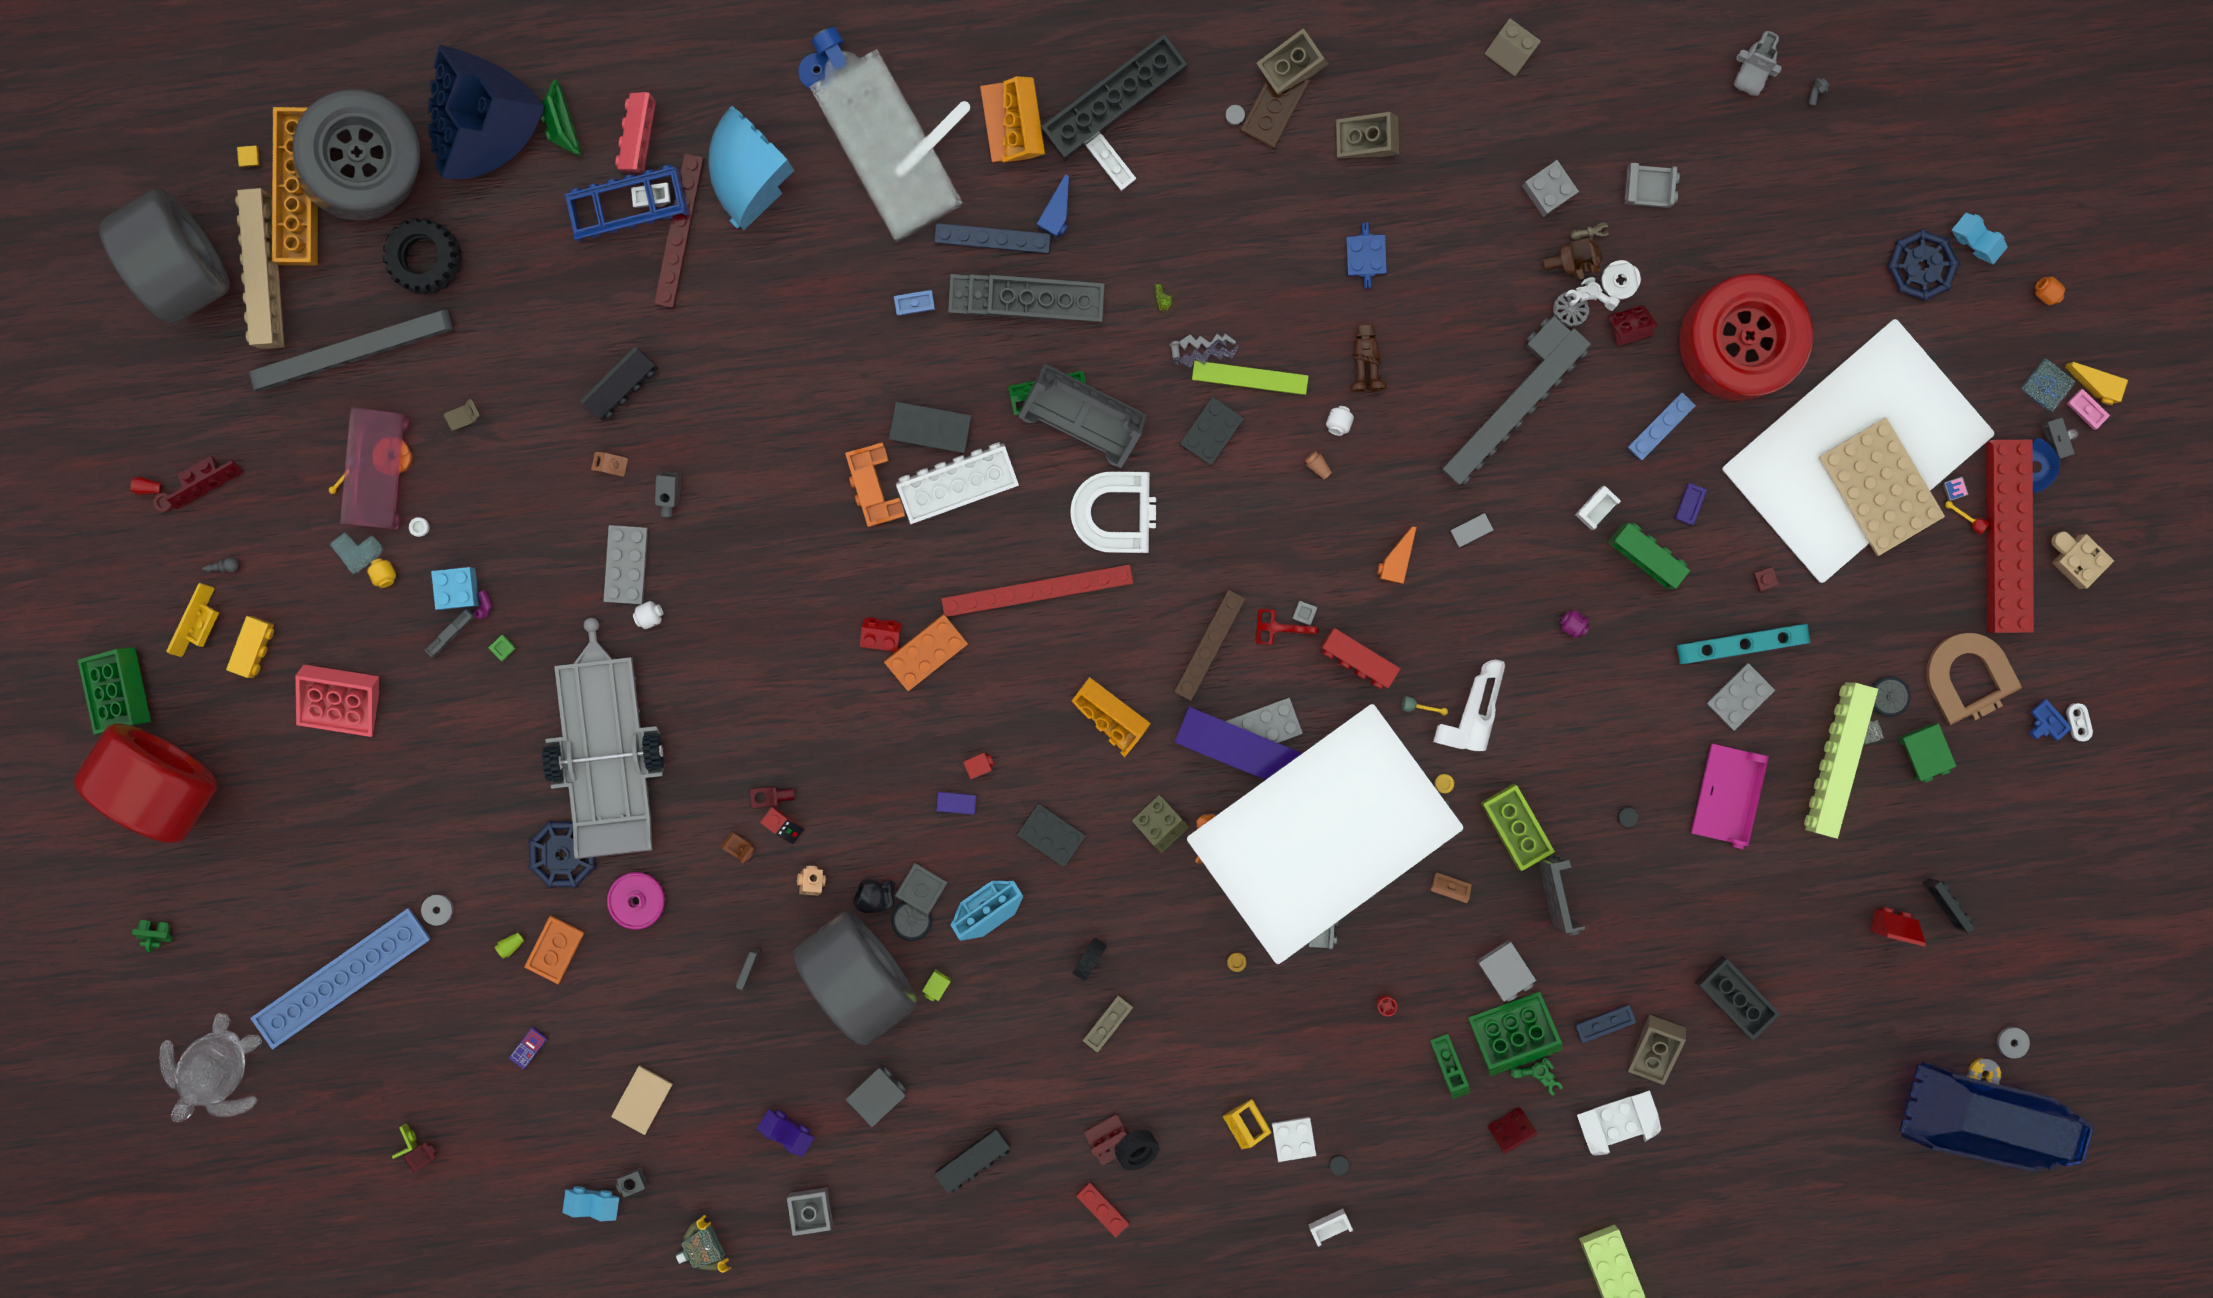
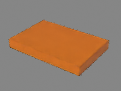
(554, 949)

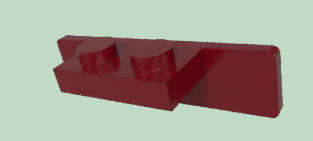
(201, 479)

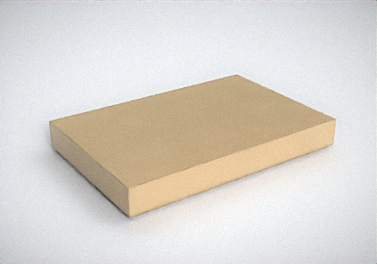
(642, 1100)

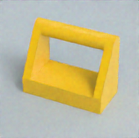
(1239, 1128)

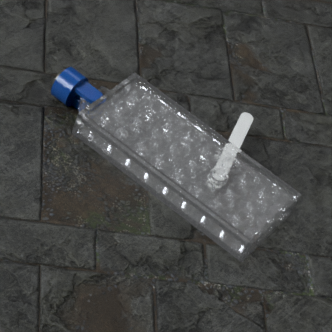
(885, 137)

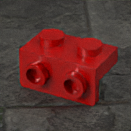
(880, 634)

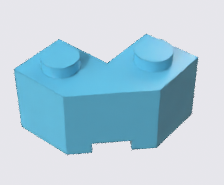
(1987, 244)
(595, 1204)

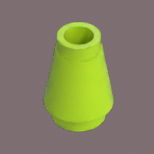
(508, 945)

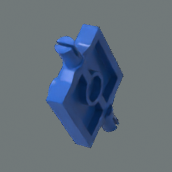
(1366, 255)

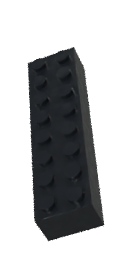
(1114, 97)

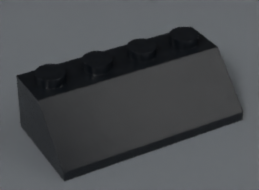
(619, 384)

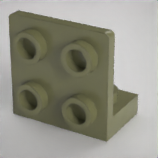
(1160, 824)

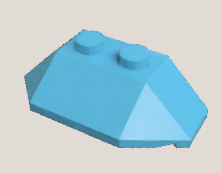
(986, 909)

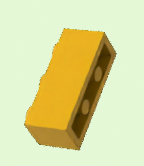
(250, 647)

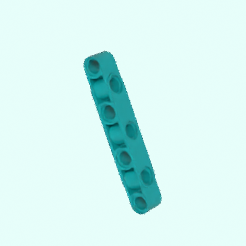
(1756, 642)

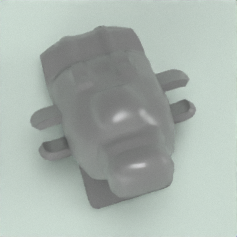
(1758, 64)

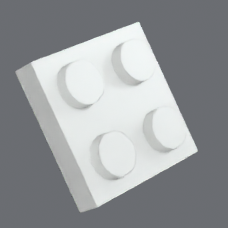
(1293, 1139)

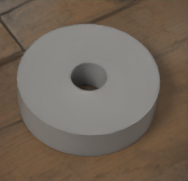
(428, 909)
(2004, 1042)

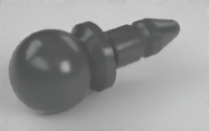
(229, 564)

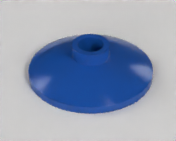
(807, 66)

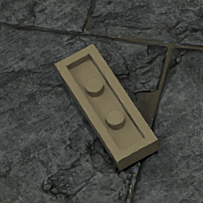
(1107, 1023)

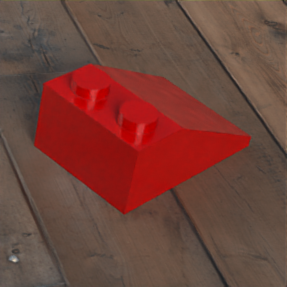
(1897, 926)

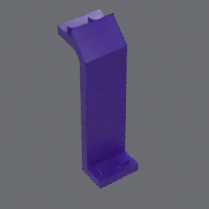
(1233, 745)

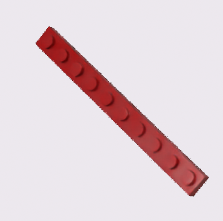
(1037, 590)

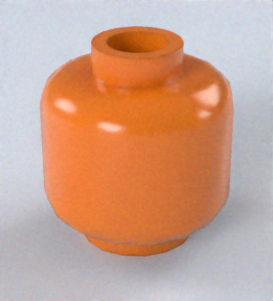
(2049, 290)

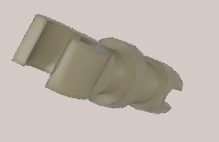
(1589, 232)

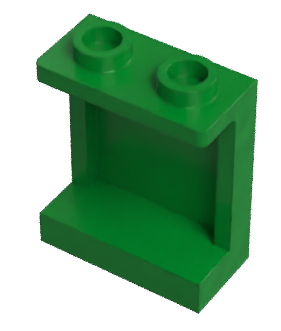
(1928, 752)

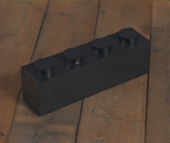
(972, 1159)

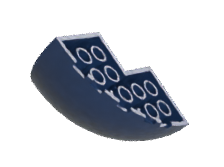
(477, 114)

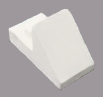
(660, 192)

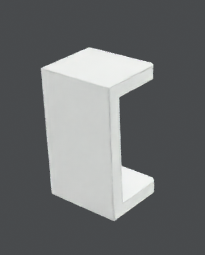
(1597, 507)
(1330, 1226)

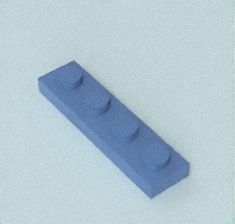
(1661, 426)

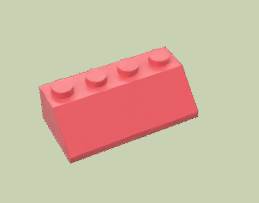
(636, 133)

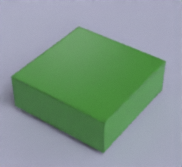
(502, 648)

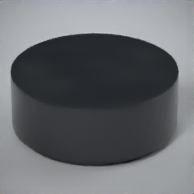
(1628, 817)
(1339, 1165)

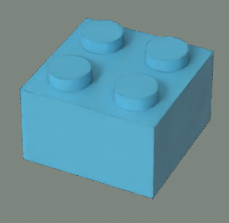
(455, 588)

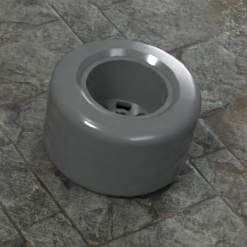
(321, 177)
(164, 256)
(854, 978)

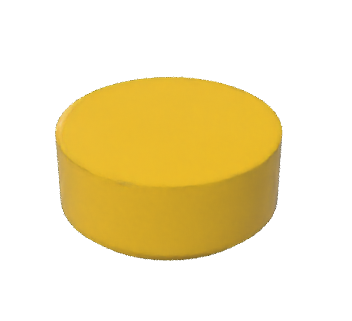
(1444, 783)

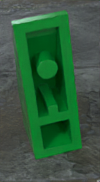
(1450, 1066)

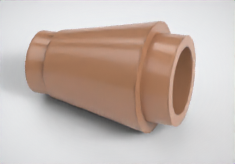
(1317, 464)

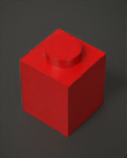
(978, 765)

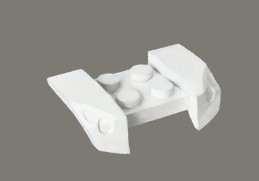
(1619, 1122)

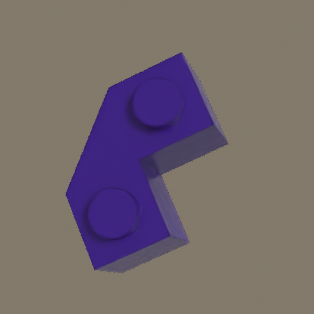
(787, 1132)

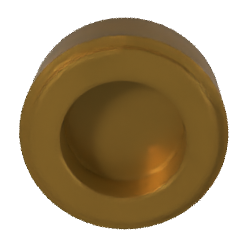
(1236, 961)

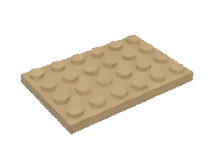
(1881, 486)

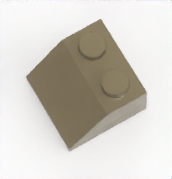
(1512, 47)

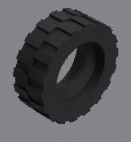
(1089, 959)
(1132, 1142)

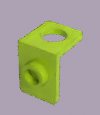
(409, 1137)

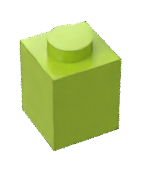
(936, 986)

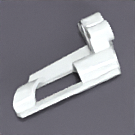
(1474, 728)

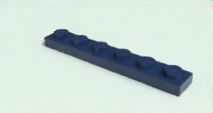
(992, 238)

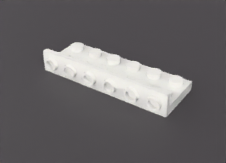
(956, 483)

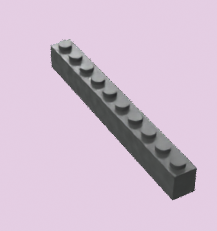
(1515, 407)

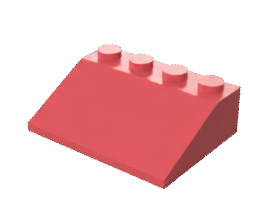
(336, 700)

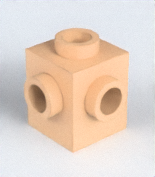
(810, 887)

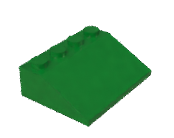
(114, 689)
(1515, 1033)

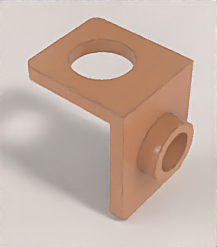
(609, 463)

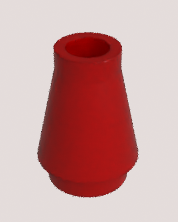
(145, 486)

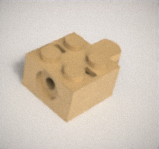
(2080, 558)

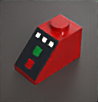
(782, 825)

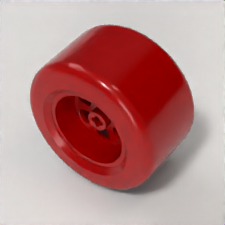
(1704, 344)
(145, 783)

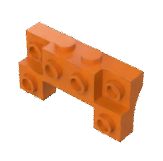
(869, 492)

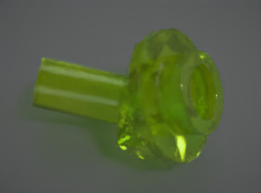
(1164, 300)

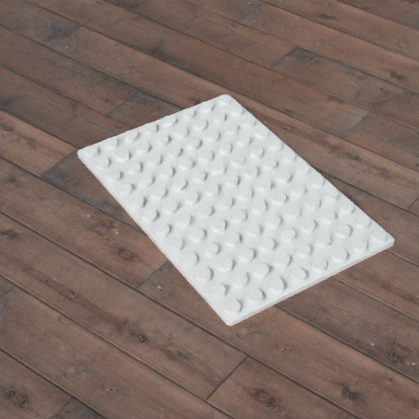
(1880, 380)
(1324, 833)

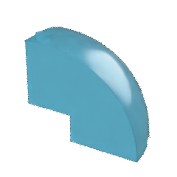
(744, 168)

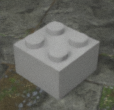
(1550, 188)
(810, 1211)

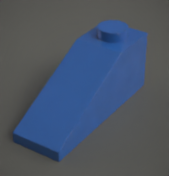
(1055, 215)

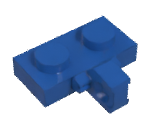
(2048, 722)

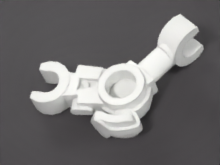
(1592, 291)

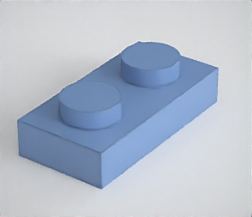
(914, 302)

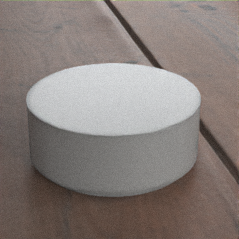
(1235, 115)

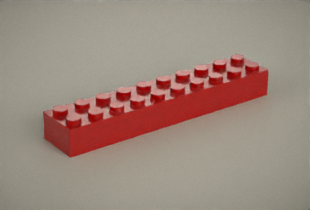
(2009, 536)

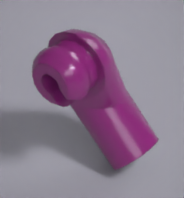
(485, 606)

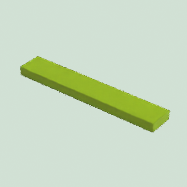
(1250, 378)

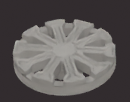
(1570, 311)

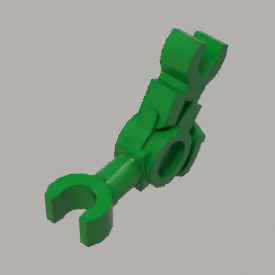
(1539, 1071)

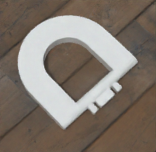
(1113, 541)

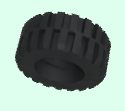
(398, 248)

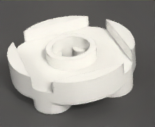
(1627, 271)

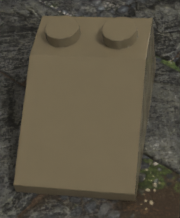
(1292, 62)
(1368, 136)
(1657, 1049)

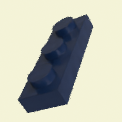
(1605, 1023)

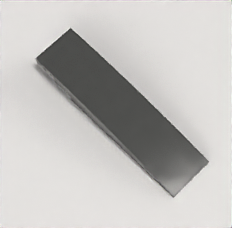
(1025, 298)

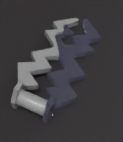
(1210, 349)

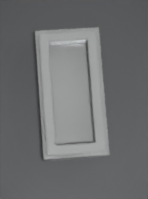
(1471, 530)

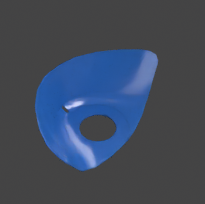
(2048, 458)

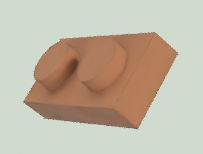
(1451, 887)

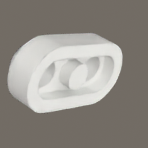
(2081, 721)

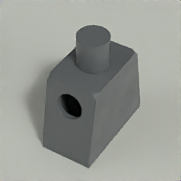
(669, 484)

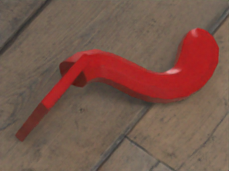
(1274, 627)

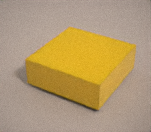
(248, 156)

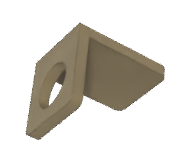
(461, 416)

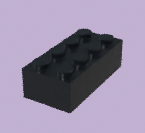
(1737, 998)

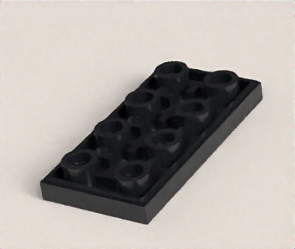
(930, 427)

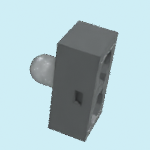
(2059, 437)

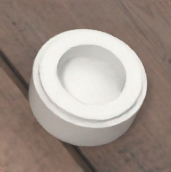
(419, 527)

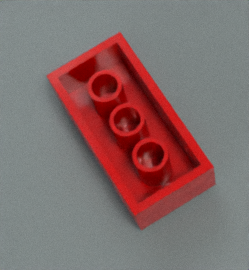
(1359, 658)

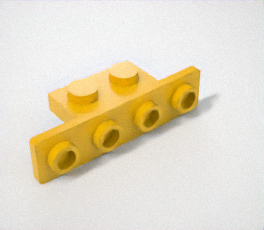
(195, 622)

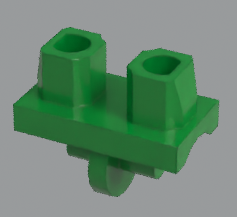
(144, 932)

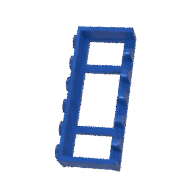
(632, 221)

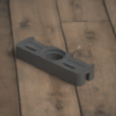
(450, 633)

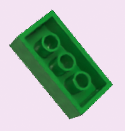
(1649, 556)

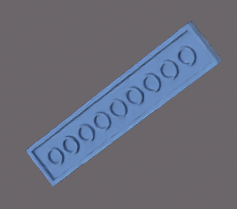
(340, 978)

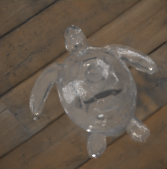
(209, 1071)

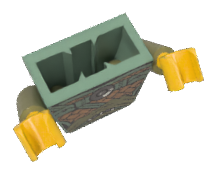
(702, 1248)

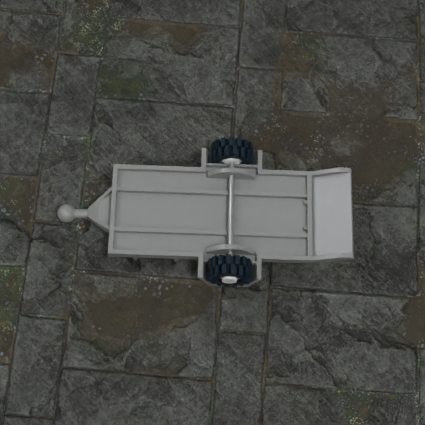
(603, 753)

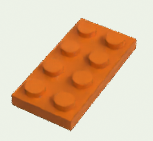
(925, 652)

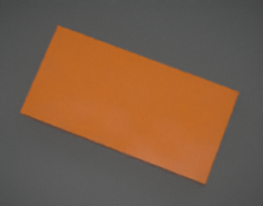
(994, 113)

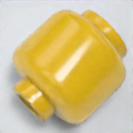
(381, 573)

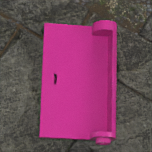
(1736, 788)

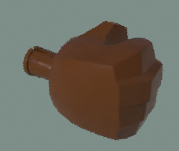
(1577, 258)

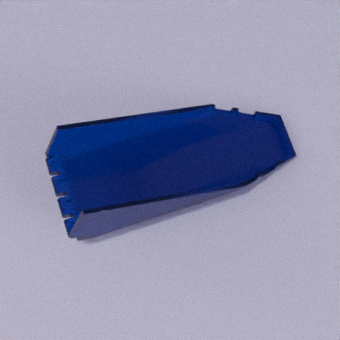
(1992, 1121)

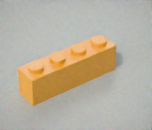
(1022, 120)
(1111, 715)

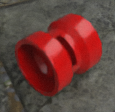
(1390, 1005)

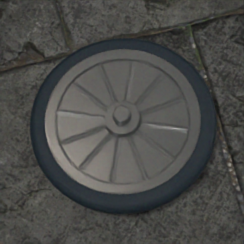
(1892, 696)
(910, 923)

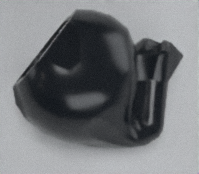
(873, 896)

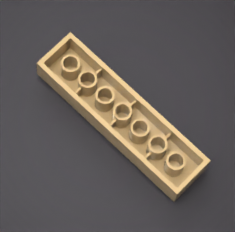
(260, 274)

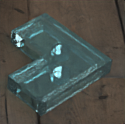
(356, 556)

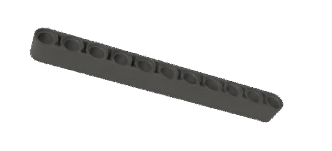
(350, 350)

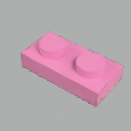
(2088, 409)

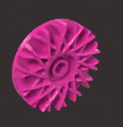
(650, 897)

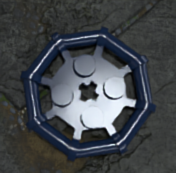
(1933, 260)
(554, 862)

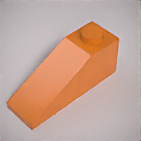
(1396, 562)

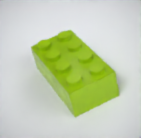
(1517, 827)

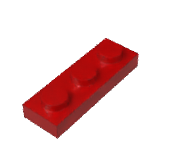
(1102, 1209)

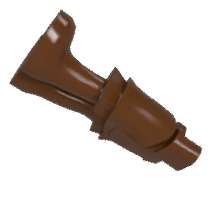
(1367, 352)

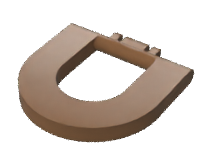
(1943, 689)

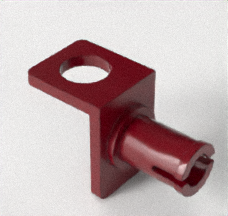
(772, 796)

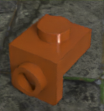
(738, 847)

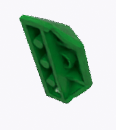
(558, 120)

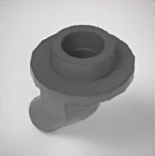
(1819, 86)

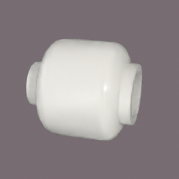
(1339, 420)
(648, 615)

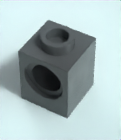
(639, 1179)

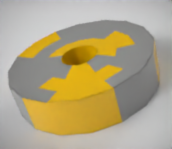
(1988, 1065)

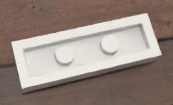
(1111, 162)

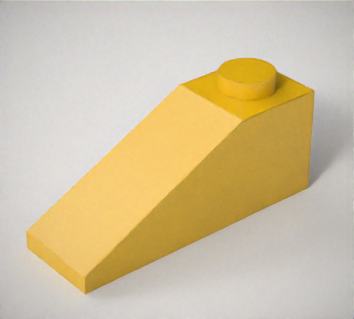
(2099, 383)

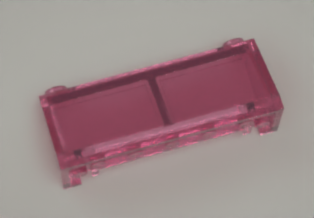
(373, 468)

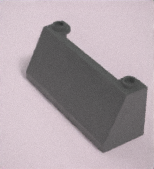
(1083, 414)

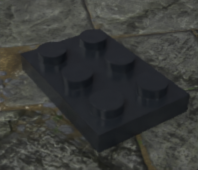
(1211, 431)
(1051, 835)
(1949, 905)

